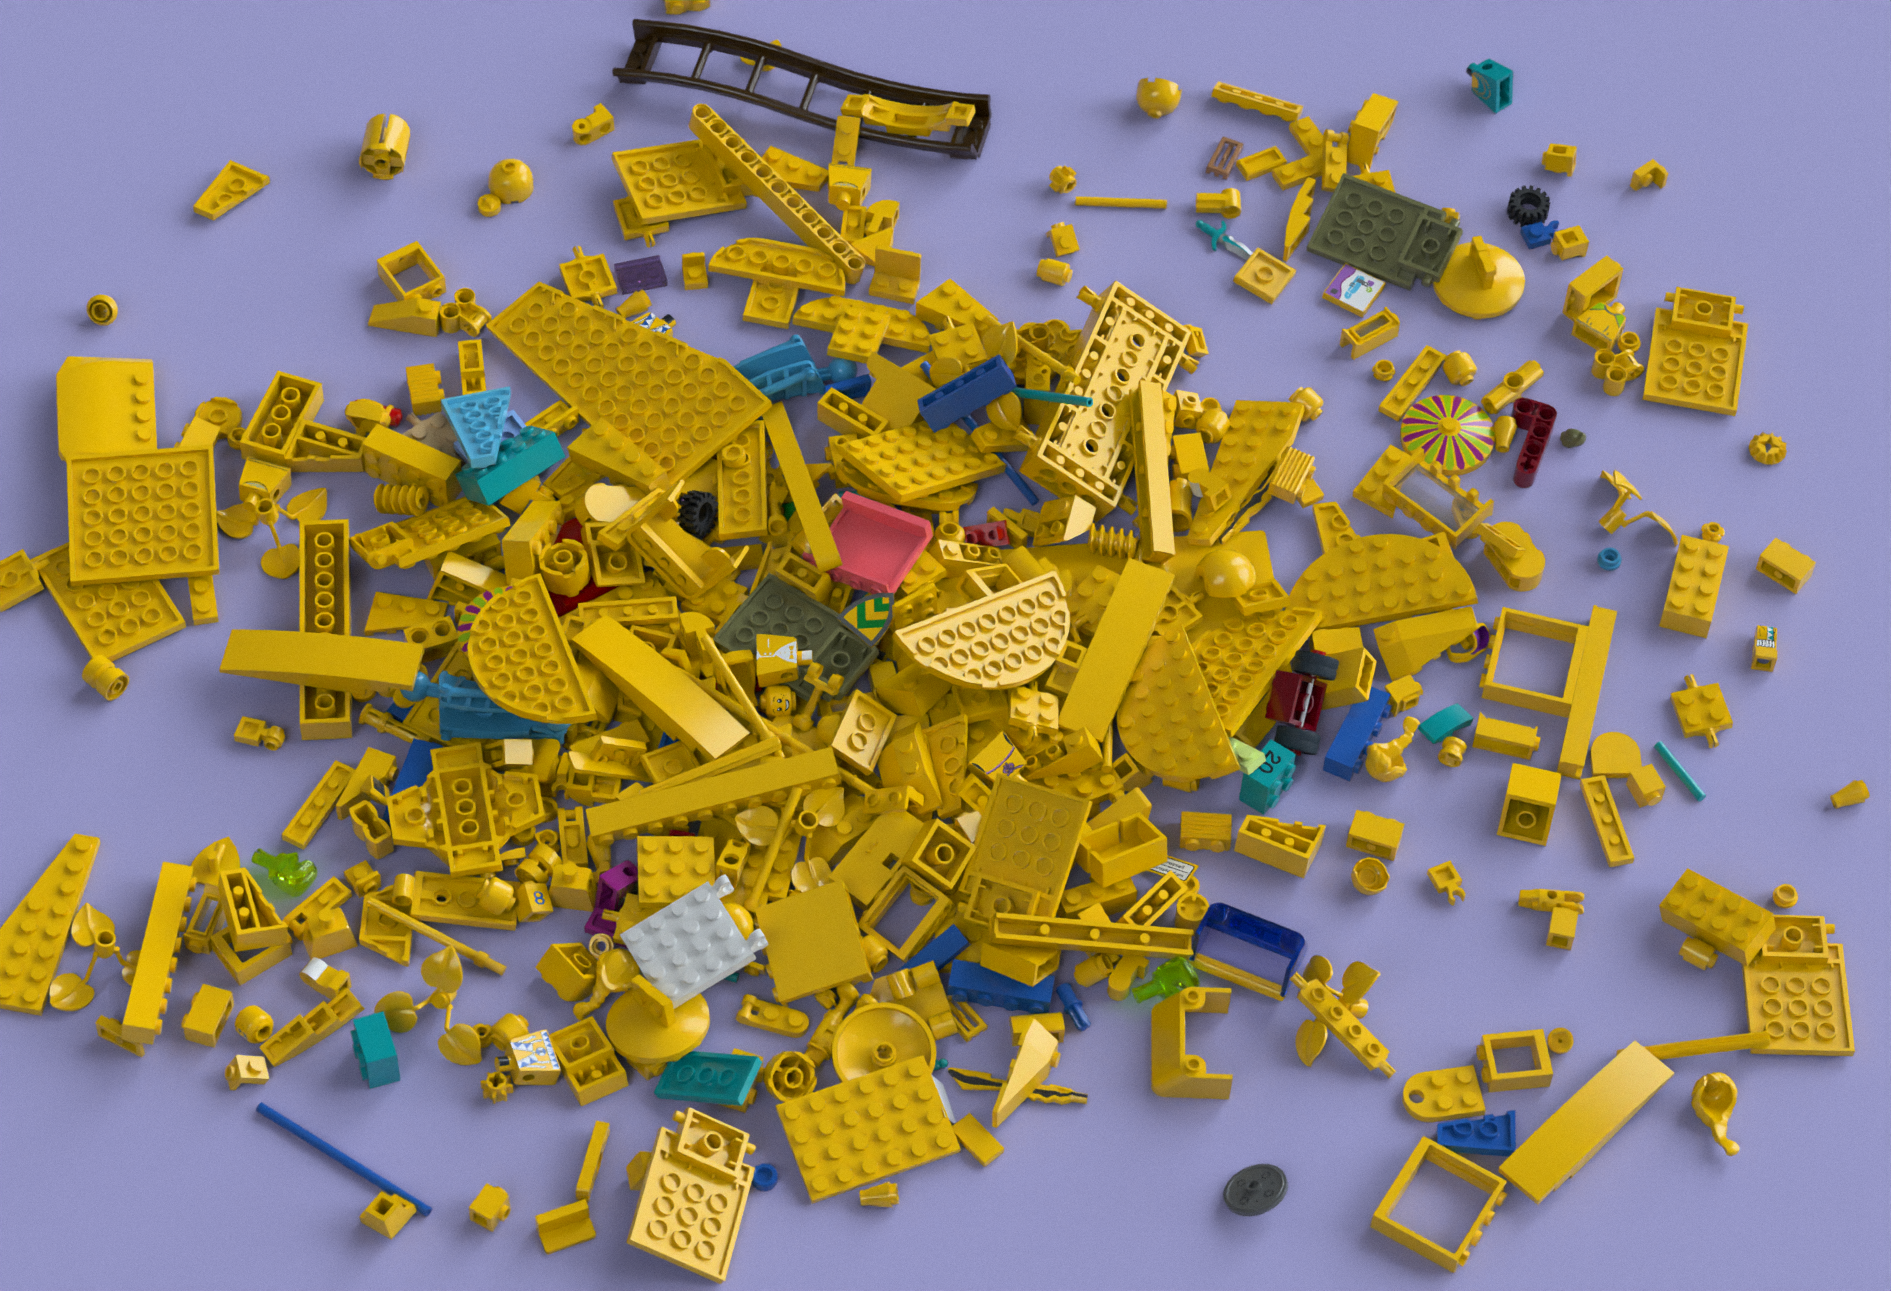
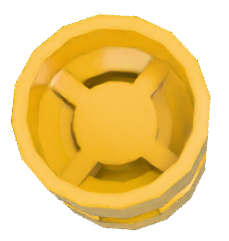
(105, 678)
(538, 865)

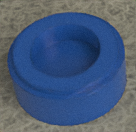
(765, 1177)

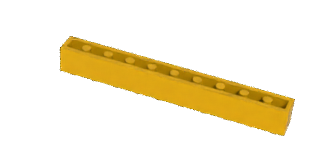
(712, 797)

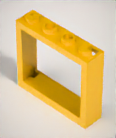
(1543, 627)
(1458, 1166)

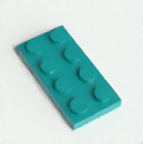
(709, 1078)

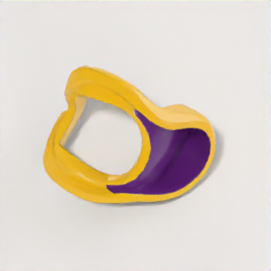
(1481, 641)

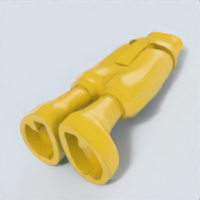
(822, 1040)

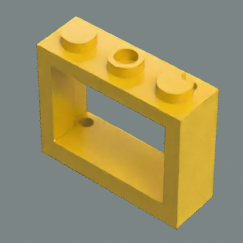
(925, 929)

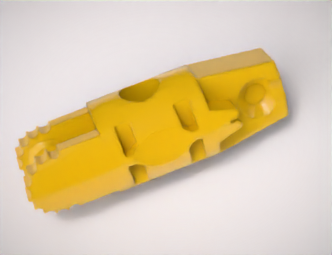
(1546, 899)

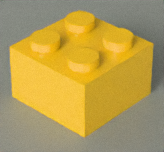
(938, 854)

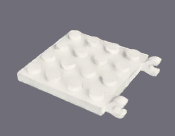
(691, 943)

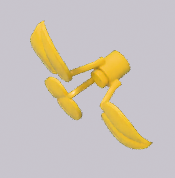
(1001, 339)
(1615, 516)
(279, 561)
(819, 808)
(90, 928)
(442, 971)
(1356, 982)

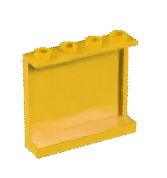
(812, 942)

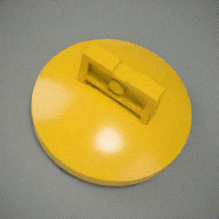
(1481, 281)
(650, 1030)

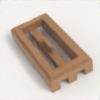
(1219, 170)

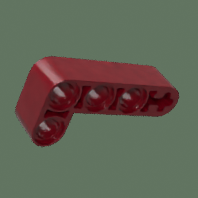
(1539, 422)

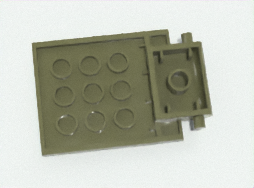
(1385, 234)
(786, 611)

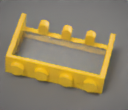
(1435, 500)

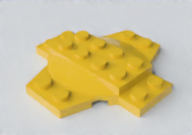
(465, 810)

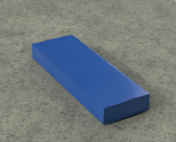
(940, 950)

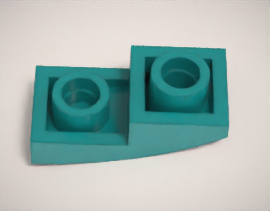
(1445, 723)

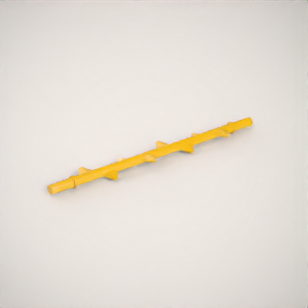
(784, 732)

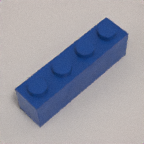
(967, 393)
(1356, 735)
(414, 770)
(988, 988)

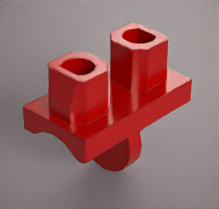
(987, 534)

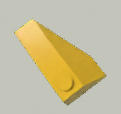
(1417, 640)
(600, 689)
(1032, 1066)

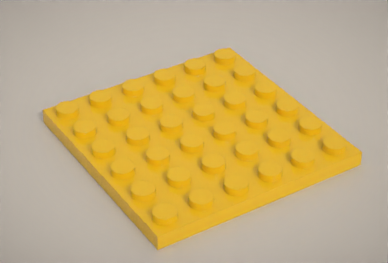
(142, 515)

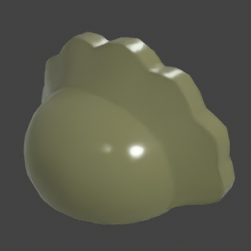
(1572, 438)

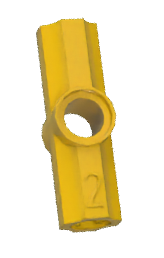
(1512, 387)

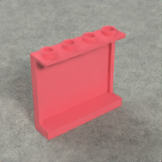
(875, 544)

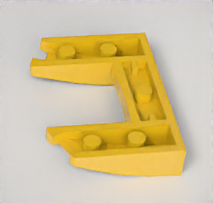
(838, 598)

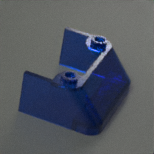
(1256, 932)

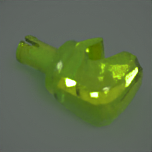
(287, 871)
(1166, 979)

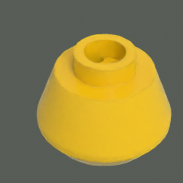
(102, 309)

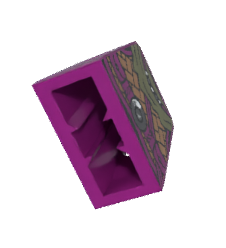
(615, 885)

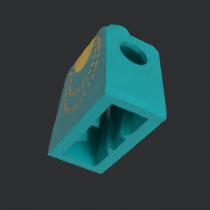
(1492, 84)

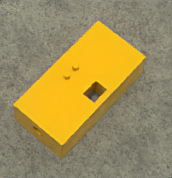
(876, 856)

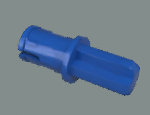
(1073, 1006)

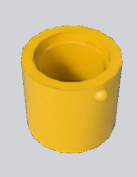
(1190, 911)

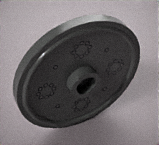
(1255, 1190)

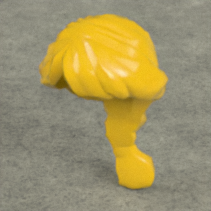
(1385, 760)
(614, 975)
(1713, 1102)

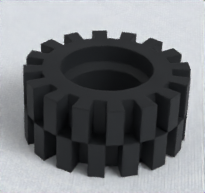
(1531, 197)
(698, 512)

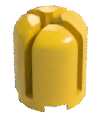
(385, 145)

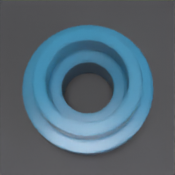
(1609, 554)

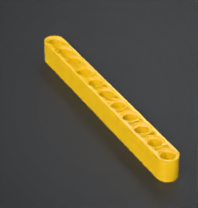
(774, 190)
(801, 488)

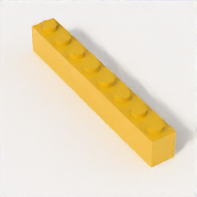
(158, 953)

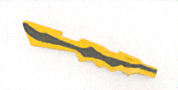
(1248, 509)
(982, 1081)

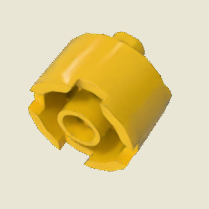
(565, 567)

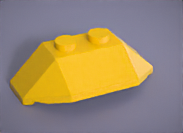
(908, 763)
(836, 842)

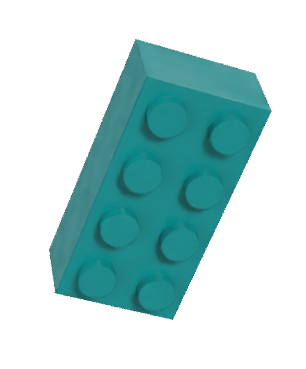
(516, 463)

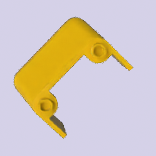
(675, 553)
(1173, 1070)

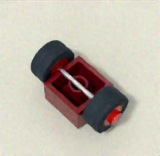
(1299, 699)

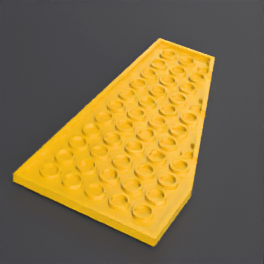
(641, 381)

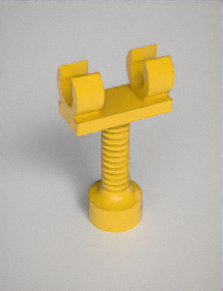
(776, 523)
(835, 682)

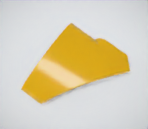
(921, 992)

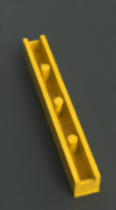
(1151, 472)
(1586, 693)
(1090, 936)

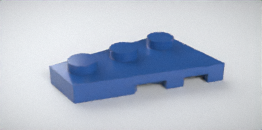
(1483, 1136)

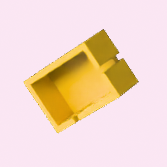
(1111, 862)

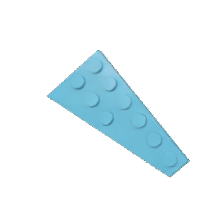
(478, 423)

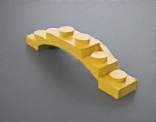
(907, 118)

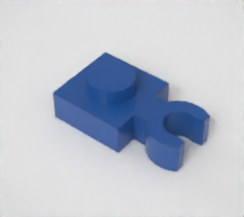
(1538, 234)

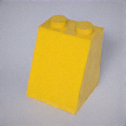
(1529, 804)

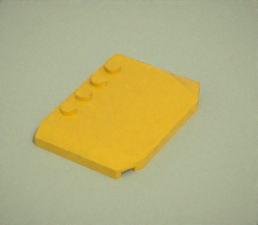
(105, 405)

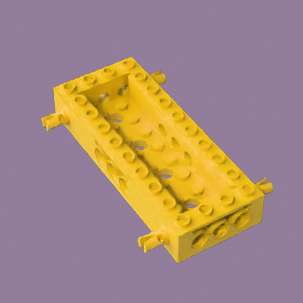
(1105, 347)

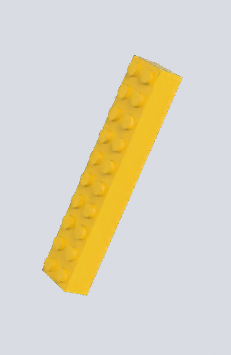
(325, 609)

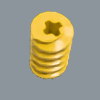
(401, 499)
(1112, 542)

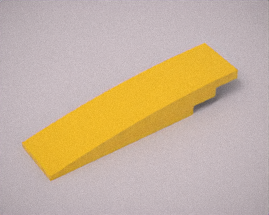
(1116, 649)
(323, 660)
(660, 689)
(1585, 1122)

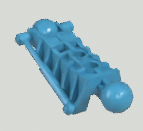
(791, 371)
(471, 714)

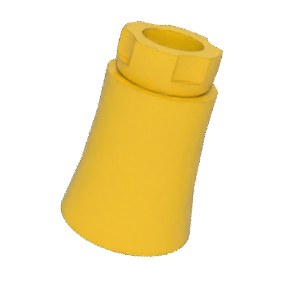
(1181, 504)

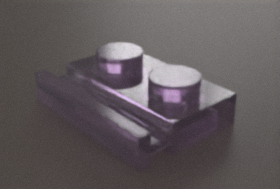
(640, 274)

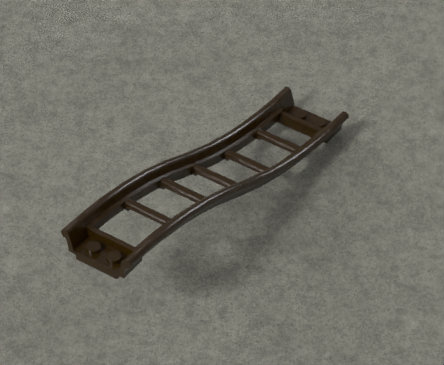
(650, 34)

